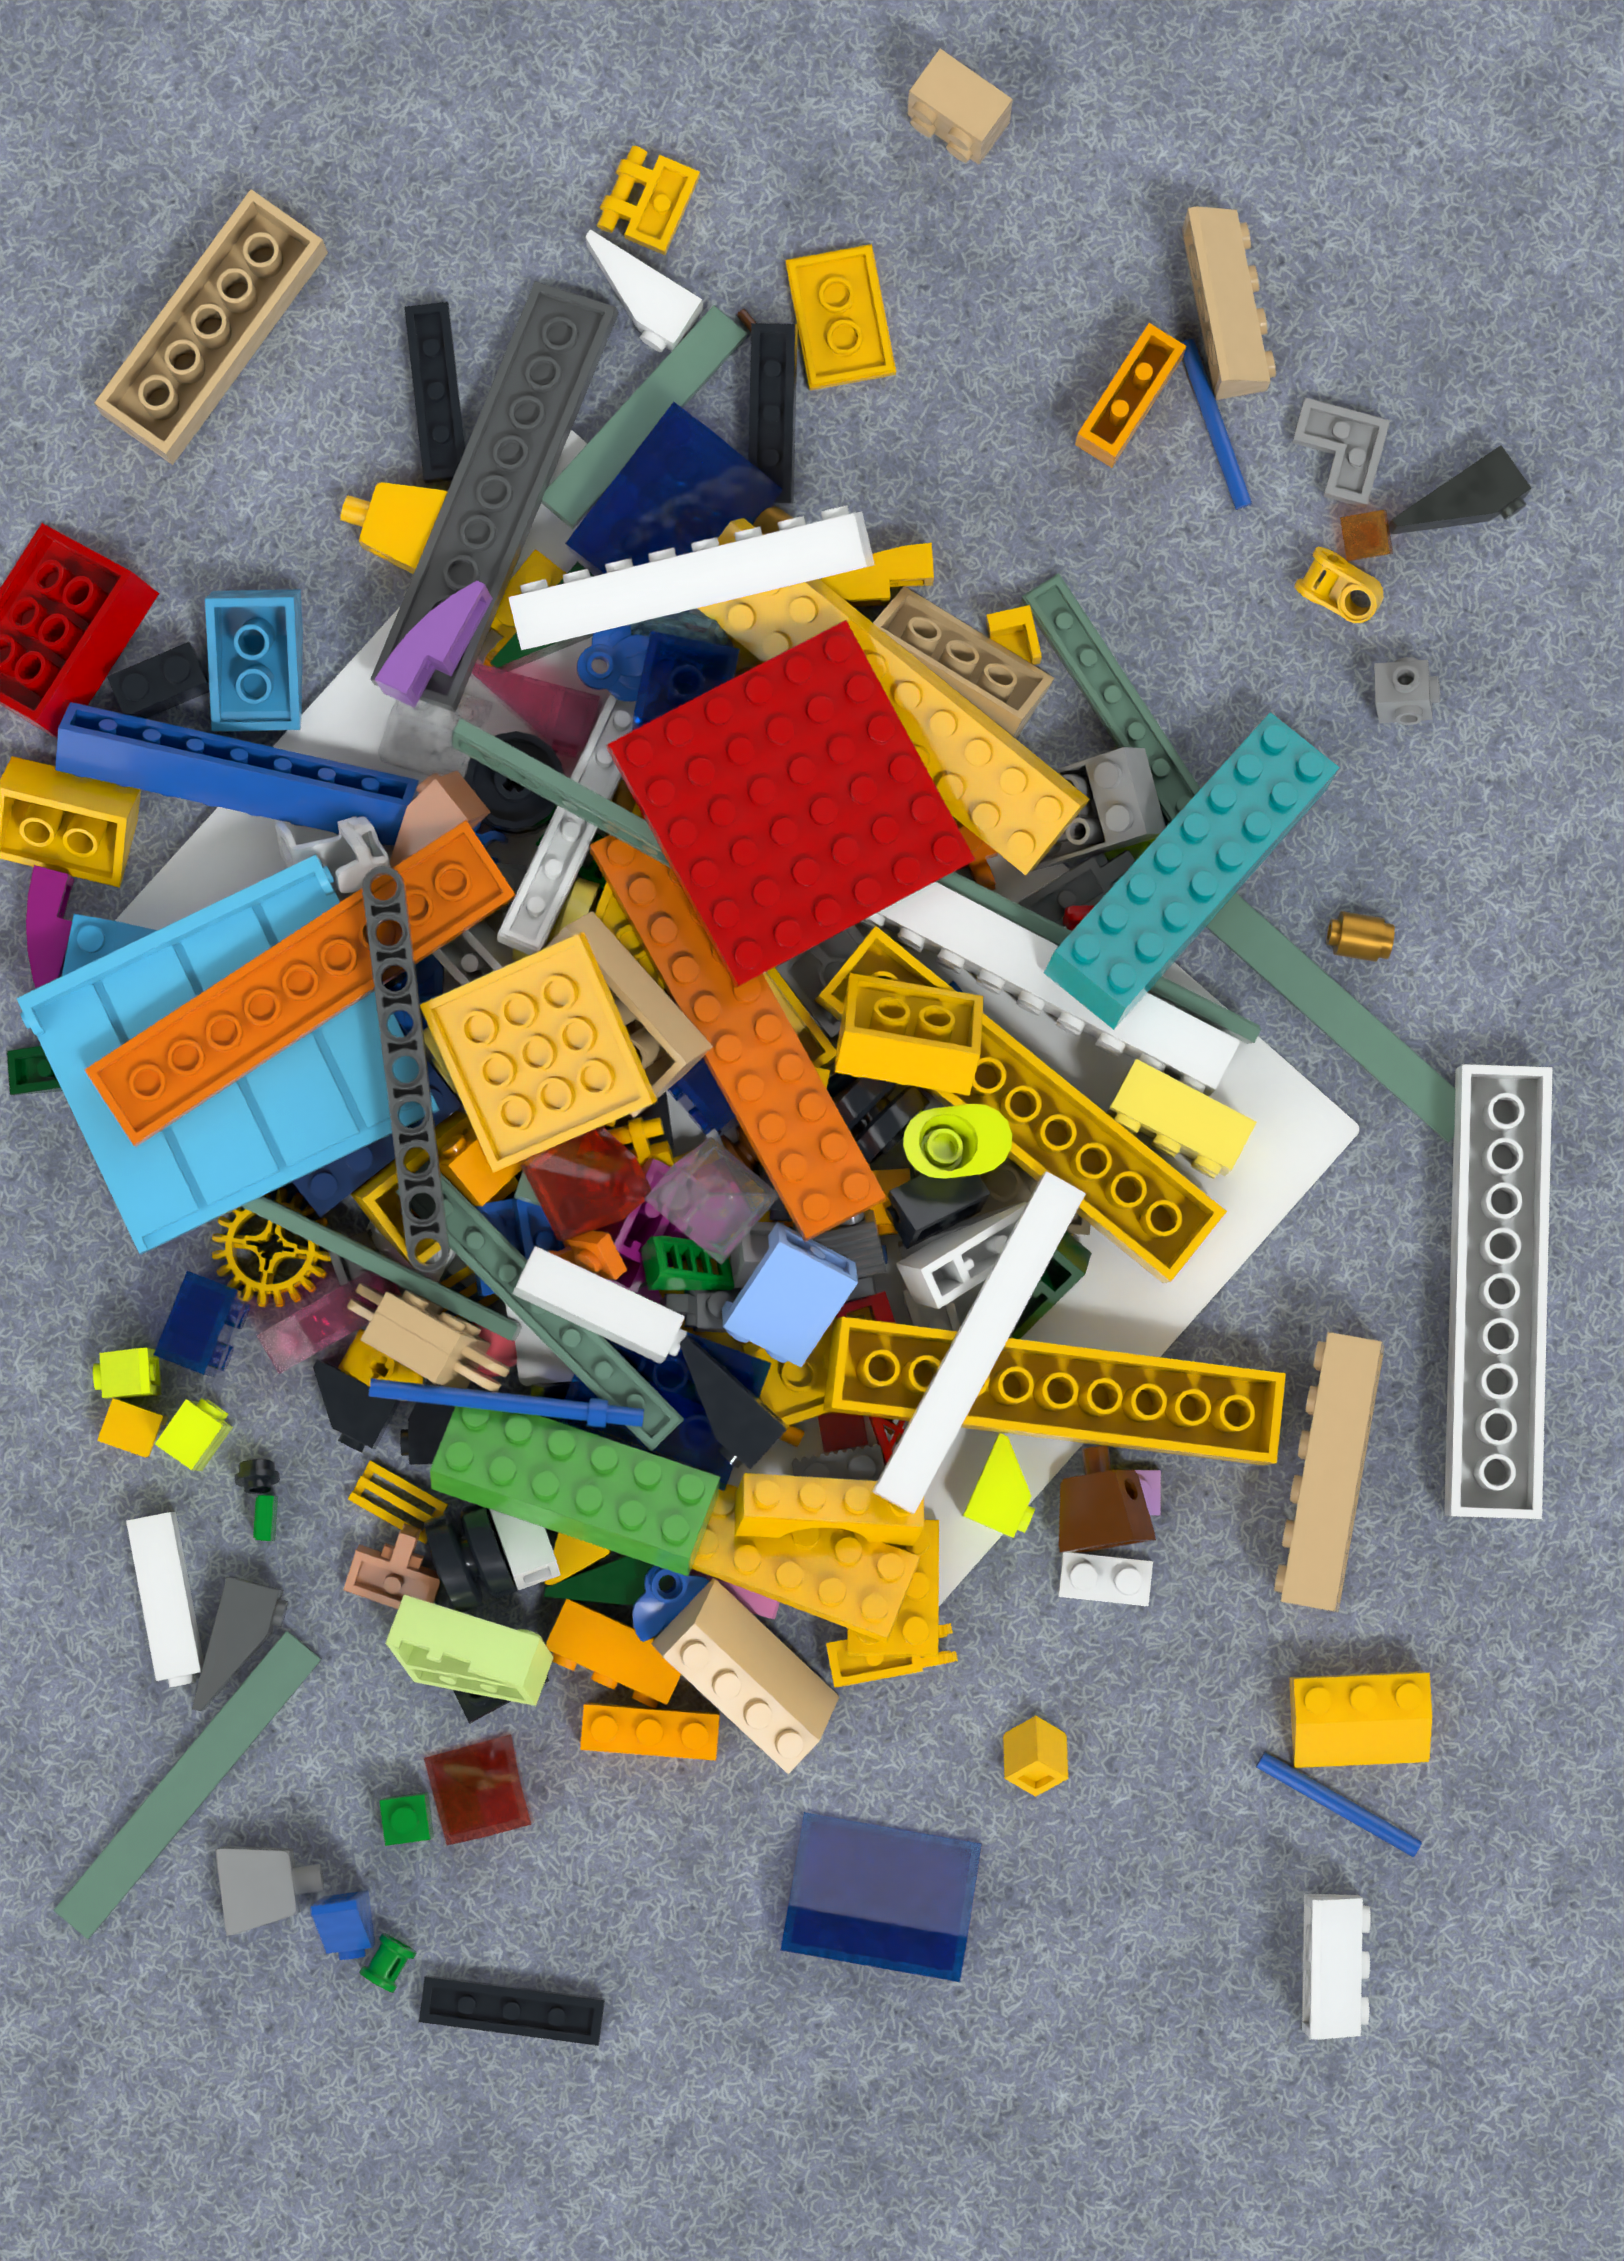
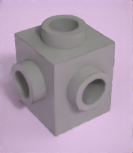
(1405, 691)

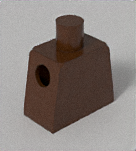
(1102, 1507)

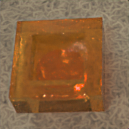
(1366, 535)

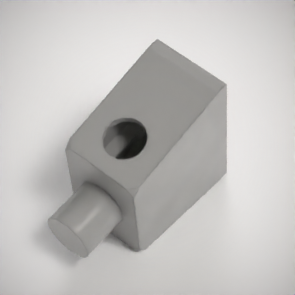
(262, 1885)

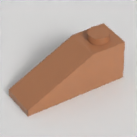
(436, 810)

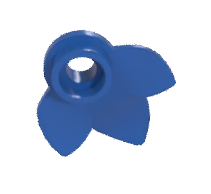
(624, 658)
(657, 1607)

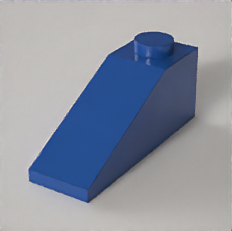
(345, 1924)

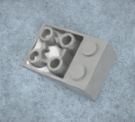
(1120, 806)

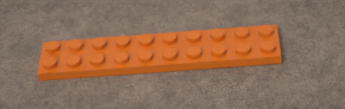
(293, 988)
(753, 1050)

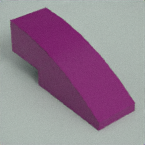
(45, 923)

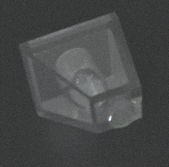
(712, 1198)

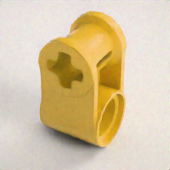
(1337, 584)
(367, 1362)

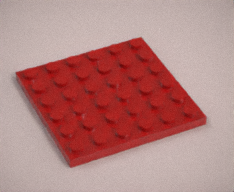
(790, 803)

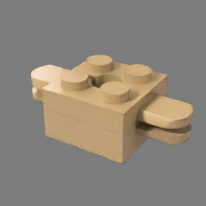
(427, 1339)

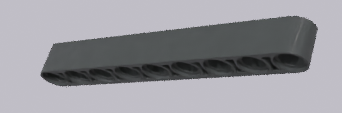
(396, 1047)

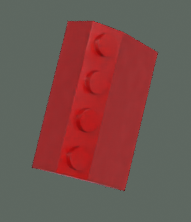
(63, 626)

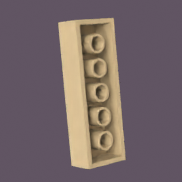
(211, 327)
(1332, 1471)

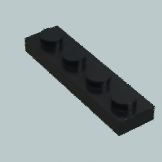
(435, 390)
(773, 404)
(511, 2010)

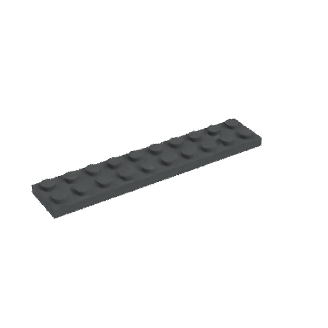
(506, 468)

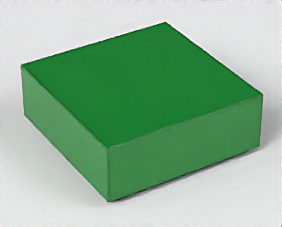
(265, 1518)

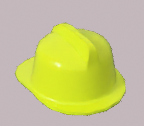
(957, 1141)

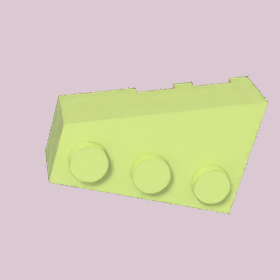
(468, 1652)

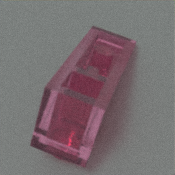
(549, 710)
(320, 1323)

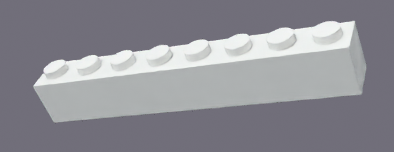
(691, 580)

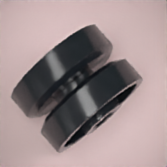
(514, 811)
(877, 1117)
(465, 1558)

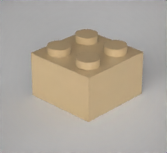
(958, 108)

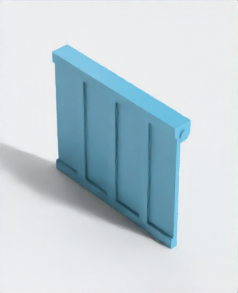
(261, 1131)

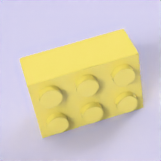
(1180, 1119)

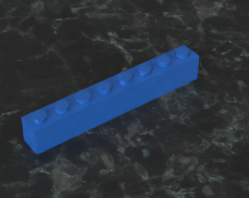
(229, 772)

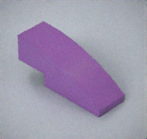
(434, 644)

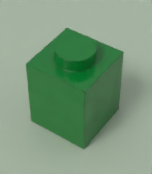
(406, 1818)

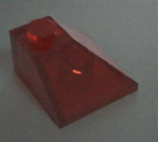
(586, 1183)
(479, 1790)

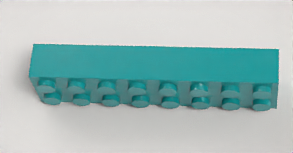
(1191, 871)

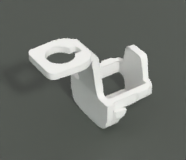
(354, 847)

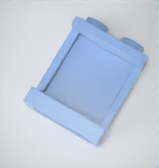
(790, 1296)

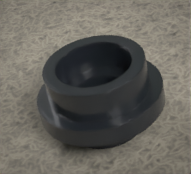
(257, 1476)

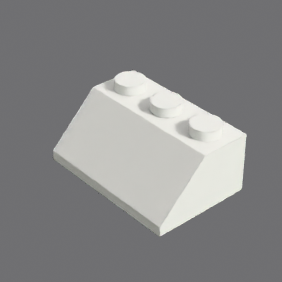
(1334, 1966)

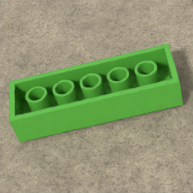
(577, 1484)

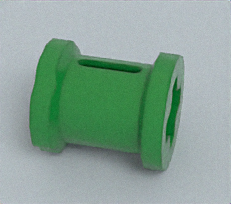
(387, 1962)

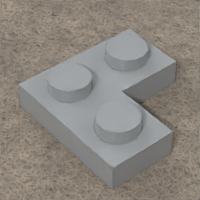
(1352, 438)

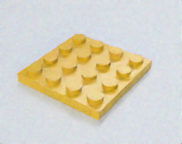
(538, 1052)

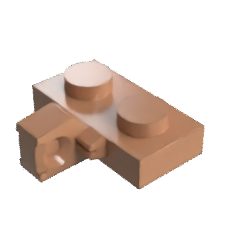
(392, 1572)

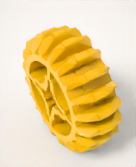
(269, 1268)

